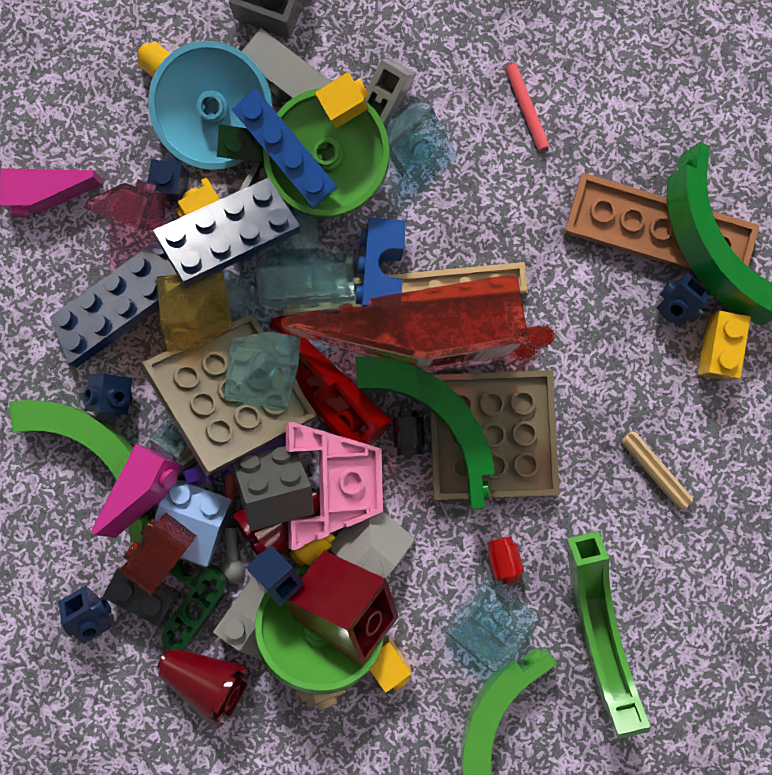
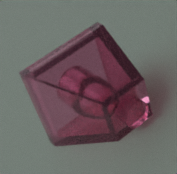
(131, 204)

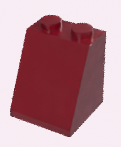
(344, 606)

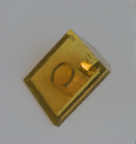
(193, 313)

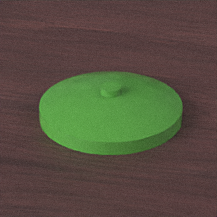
(351, 155)
(299, 655)

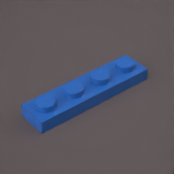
(284, 148)

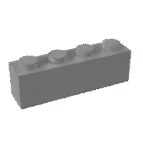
(283, 69)

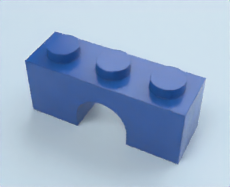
(382, 242)

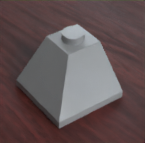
(373, 544)
(238, 624)

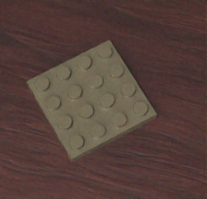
(213, 427)
(519, 427)

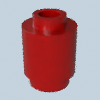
(505, 560)

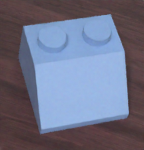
(201, 513)

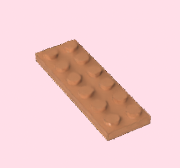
(641, 222)

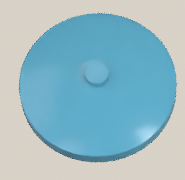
(196, 95)

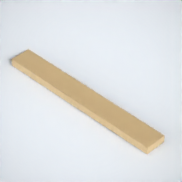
(431, 279)

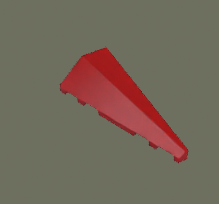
(335, 397)

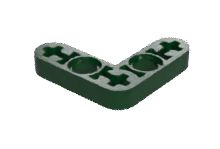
(199, 585)

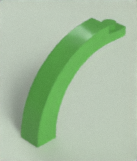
(83, 427)
(600, 630)
(491, 705)

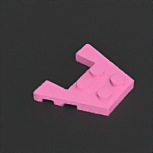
(348, 482)

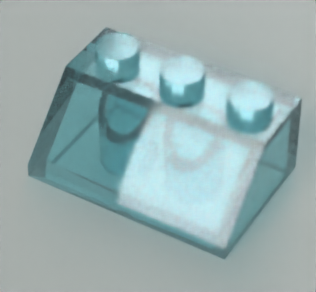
(306, 280)

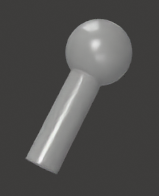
(232, 567)

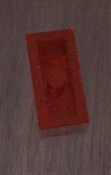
(157, 553)

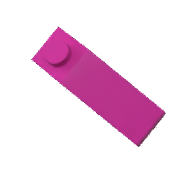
(41, 189)
(139, 487)

